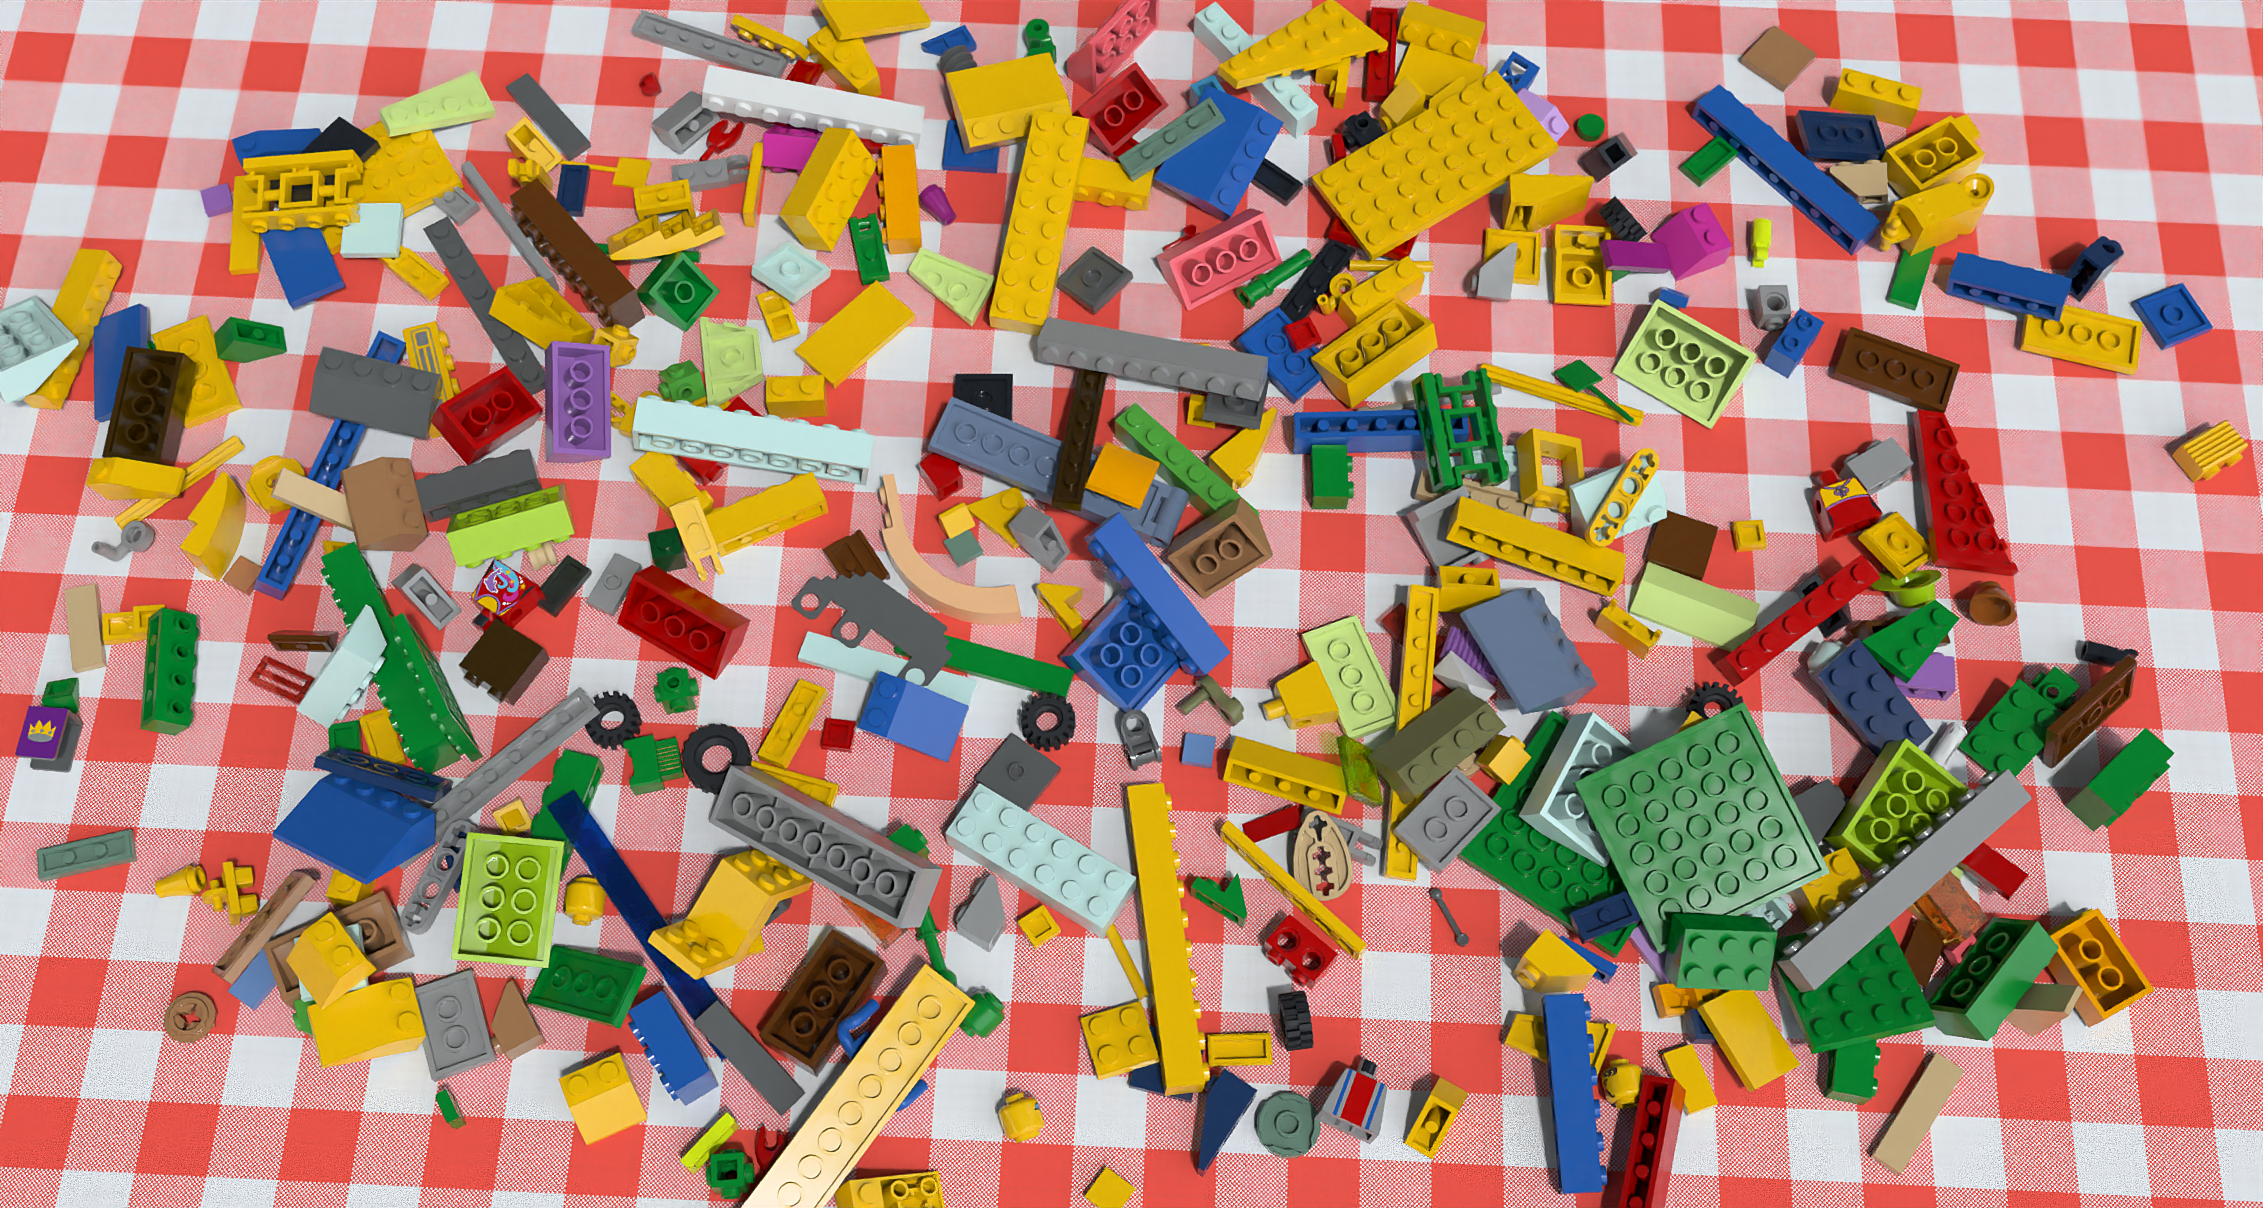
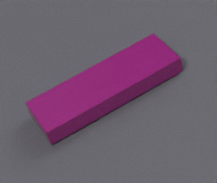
(1635, 256)

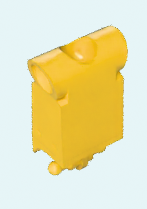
(1937, 214)

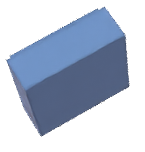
(1198, 750)

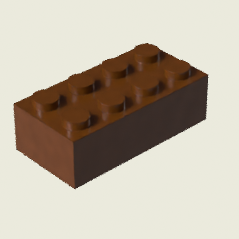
(827, 991)

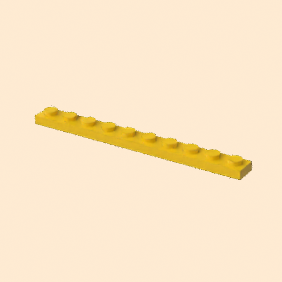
(1413, 702)

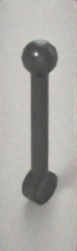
(1462, 939)

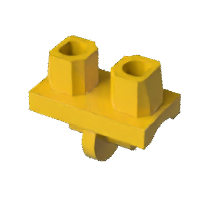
(236, 905)

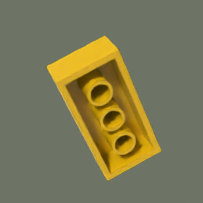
(828, 189)

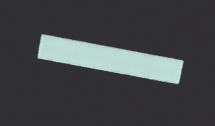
(867, 664)

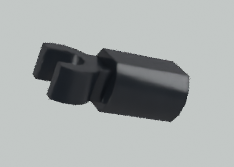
(2104, 654)

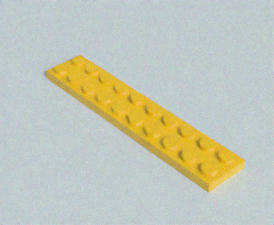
(864, 1095)

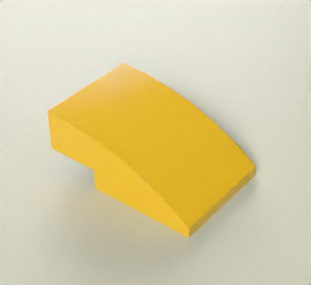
(1579, 267)
(217, 528)

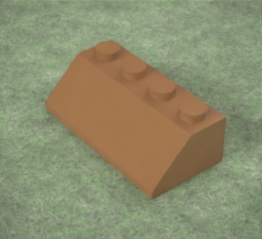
(382, 940)

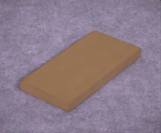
(262, 926)

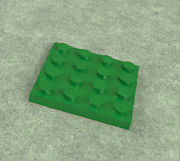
(435, 688)
(1862, 1000)

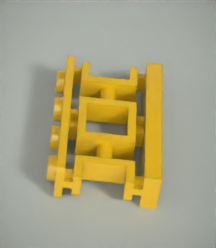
(301, 170)

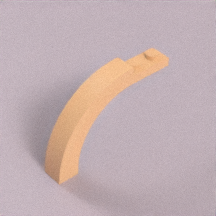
(947, 596)

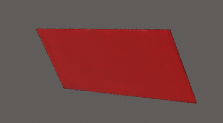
(1272, 824)

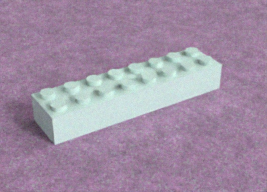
(752, 440)

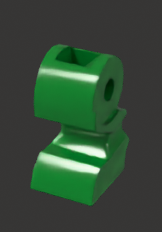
(1039, 39)

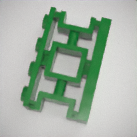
(1439, 436)

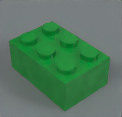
(2121, 781)
(1720, 952)

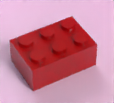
(486, 415)

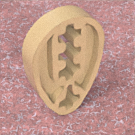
(1340, 860)

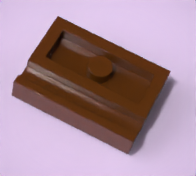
(855, 556)

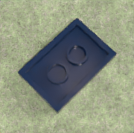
(1840, 135)

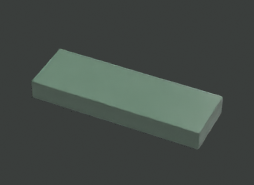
(86, 855)

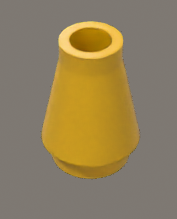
(184, 882)

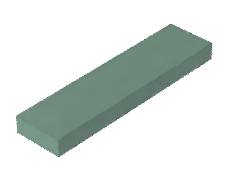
(1171, 139)

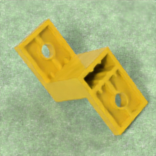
(729, 913)

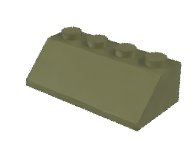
(1436, 743)

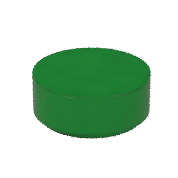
(1590, 127)

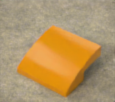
(1122, 475)

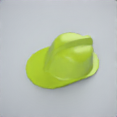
(1912, 590)

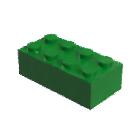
(1991, 978)

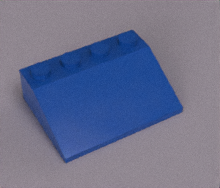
(1224, 161)
(1122, 656)
(357, 827)

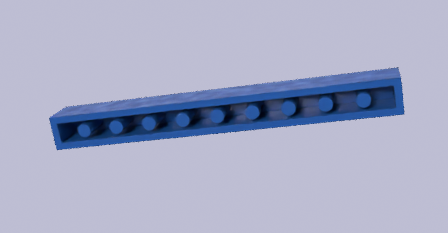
(326, 470)

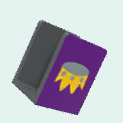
(49, 738)

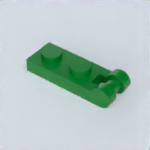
(869, 249)

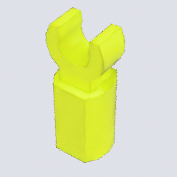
(1760, 241)

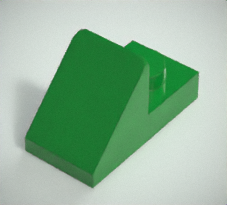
(1227, 903)

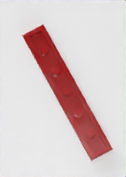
(1985, 864)

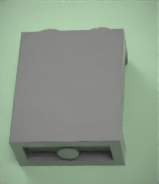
(1431, 528)

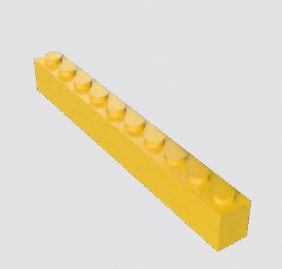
(1165, 940)

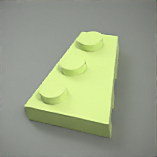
(953, 283)

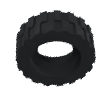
(702, 741)

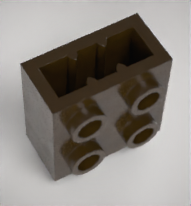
(503, 663)

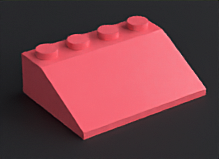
(1113, 43)

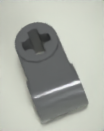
(1140, 742)

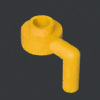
(1337, 283)

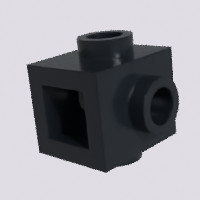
(1360, 131)

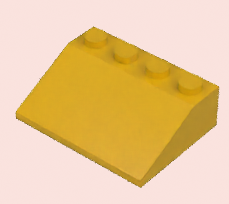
(999, 100)

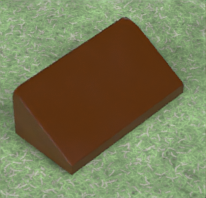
(304, 640)

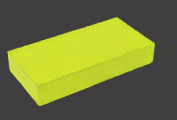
(710, 1143)

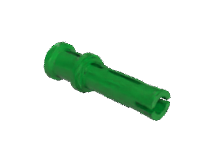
(1264, 284)

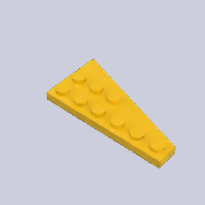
(1306, 43)

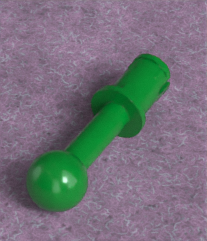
(928, 933)

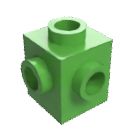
(681, 382)

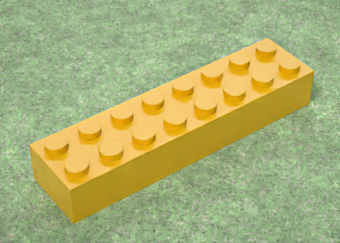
(1039, 222)

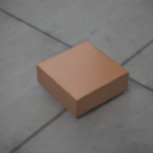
(242, 575)

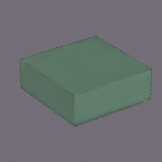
(963, 548)

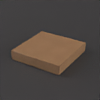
(1778, 58)

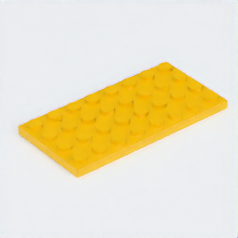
(1434, 164)

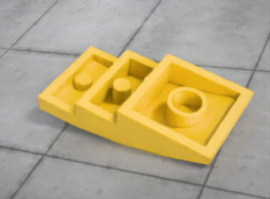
(658, 238)

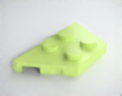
(730, 359)

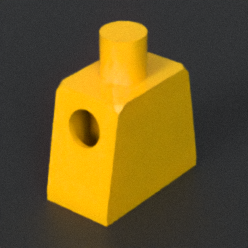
(1303, 699)

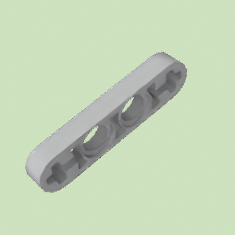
(434, 874)

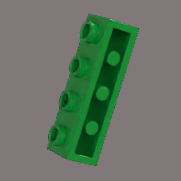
(169, 672)

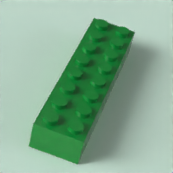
(353, 588)

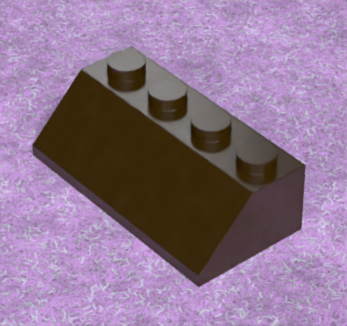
(149, 406)

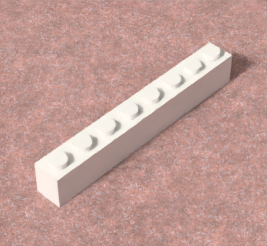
(811, 106)

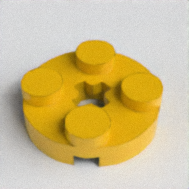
(262, 479)

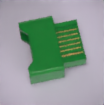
(653, 763)

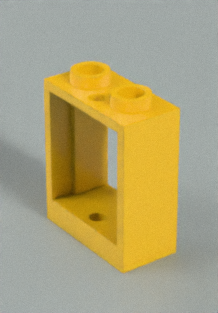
(1553, 445)

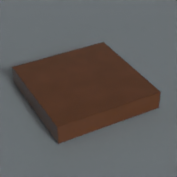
(1682, 545)

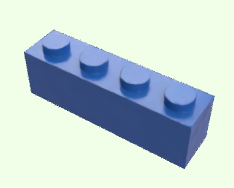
(2008, 286)

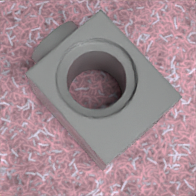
(1772, 297)

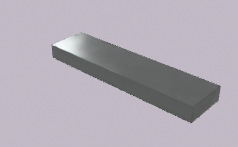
(548, 117)
(749, 1058)

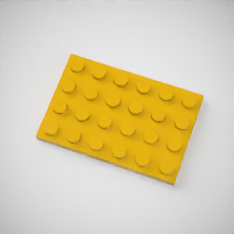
(403, 171)

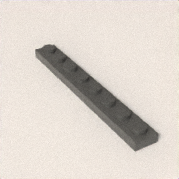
(480, 296)

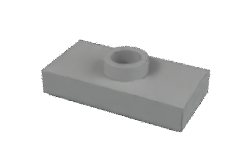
(613, 584)

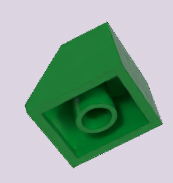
(677, 291)

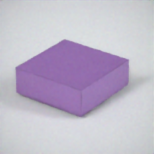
(217, 200)

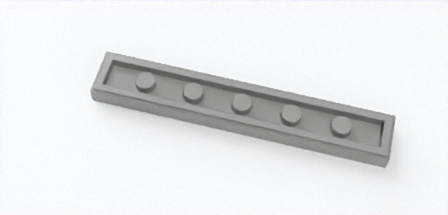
(708, 45)
(507, 224)

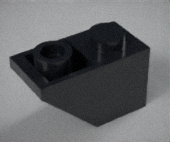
(1610, 156)

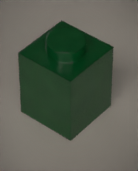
(667, 549)

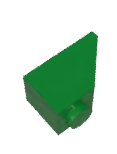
(248, 340)

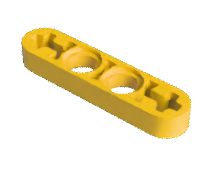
(1620, 496)

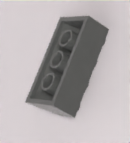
(374, 393)

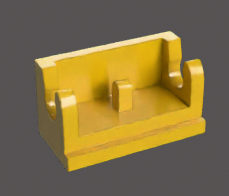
(1627, 630)

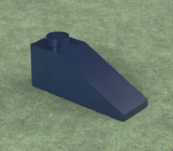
(1225, 1106)

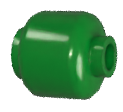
(984, 1015)

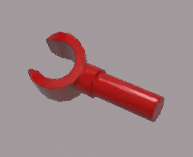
(1189, 232)

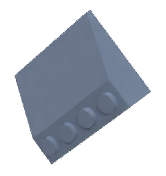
(1529, 651)

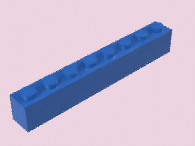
(1786, 170)

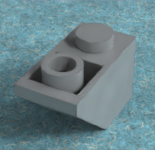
(984, 918)

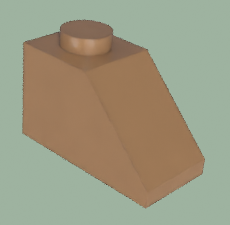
(515, 1025)

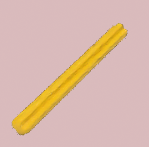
(1560, 394)

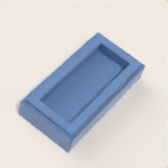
(254, 982)

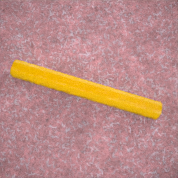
(193, 474)

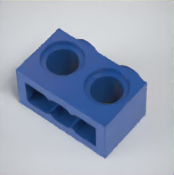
(1793, 343)

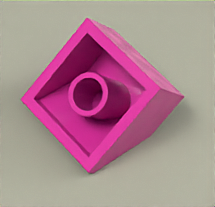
(789, 147)
(1693, 241)

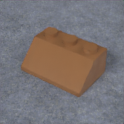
(384, 505)
(1221, 548)

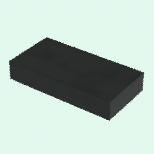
(563, 585)

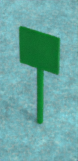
(1581, 376)

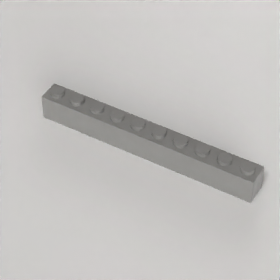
(1903, 881)

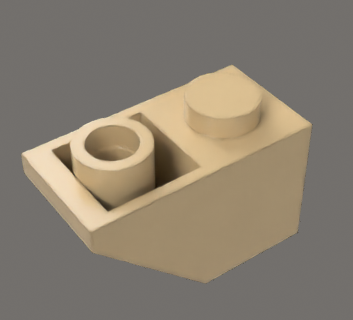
(1863, 181)

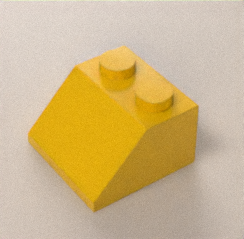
(329, 960)
(1553, 966)
(603, 1098)

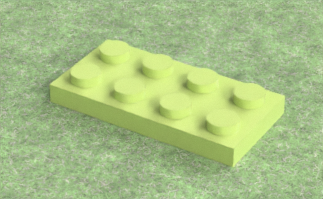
(1353, 677)

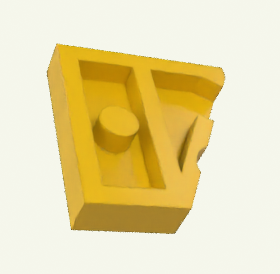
(999, 512)

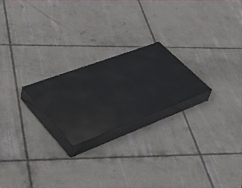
(336, 137)

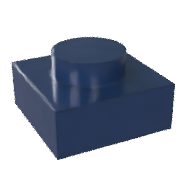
(1697, 1028)

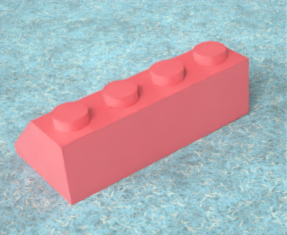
(1220, 258)

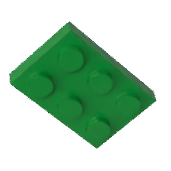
(2011, 731)

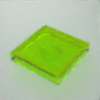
(1359, 772)

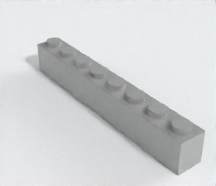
(1152, 358)

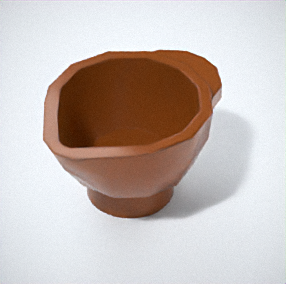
(1992, 605)

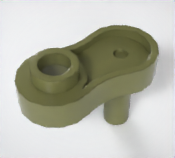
(1228, 708)

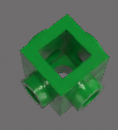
(2062, 681)
(676, 690)
(724, 1164)

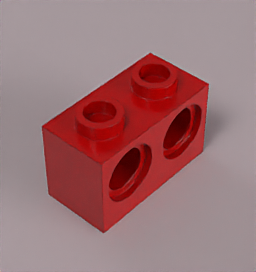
(1306, 947)

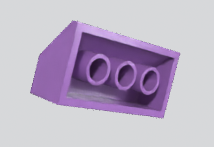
(577, 402)

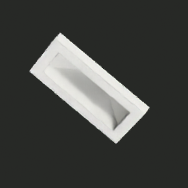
(1457, 673)

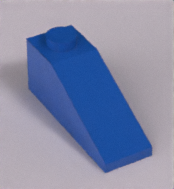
(273, 142)

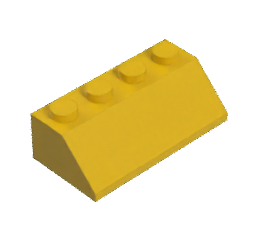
(1375, 352)

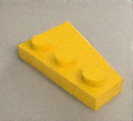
(1529, 1038)

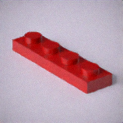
(1382, 64)

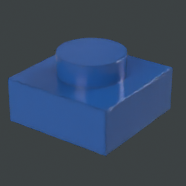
(1674, 298)

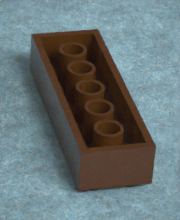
(576, 256)

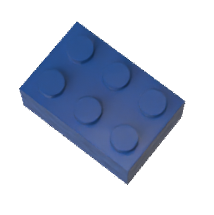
(671, 1049)

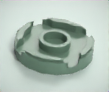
(1288, 1125)

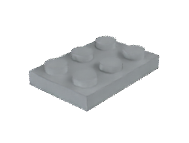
(1447, 820)
(454, 1026)

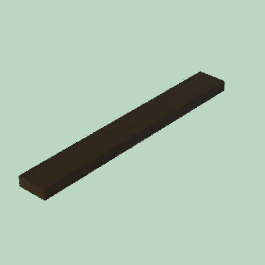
(1079, 440)

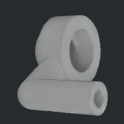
(135, 537)

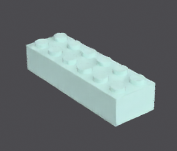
(1041, 860)

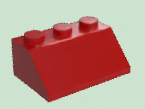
(1121, 108)

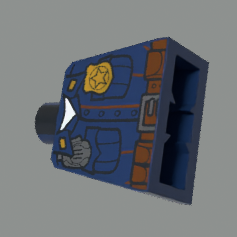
(2098, 257)

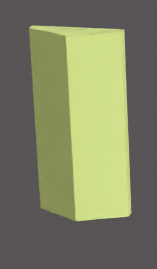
(1694, 608)

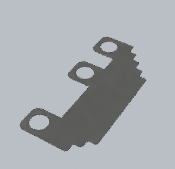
(889, 613)

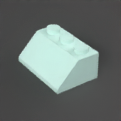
(1590, 493)

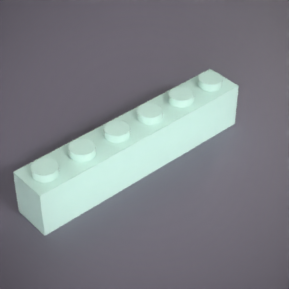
(1277, 94)

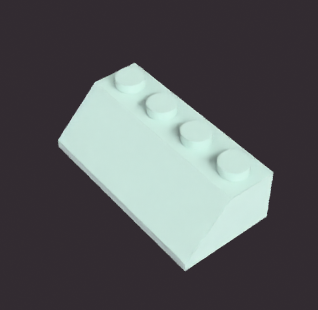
(345, 671)

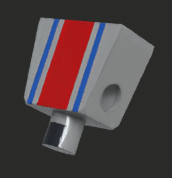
(1355, 1103)

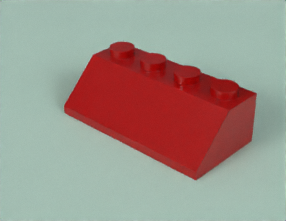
(682, 621)

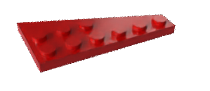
(1955, 508)

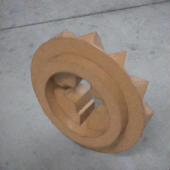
(186, 1005)

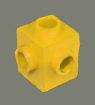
(621, 344)

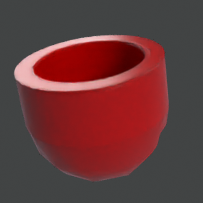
(650, 84)

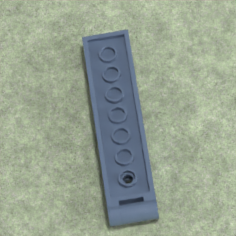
(1032, 463)

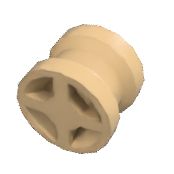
(543, 556)

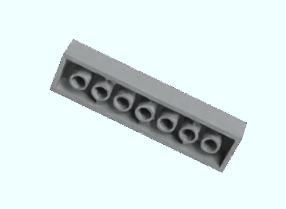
(826, 846)

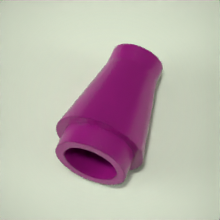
(936, 202)

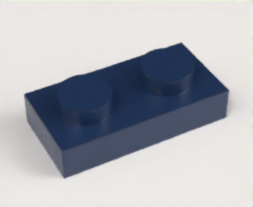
(1604, 917)

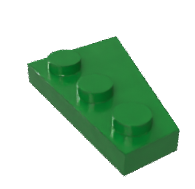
(1911, 640)

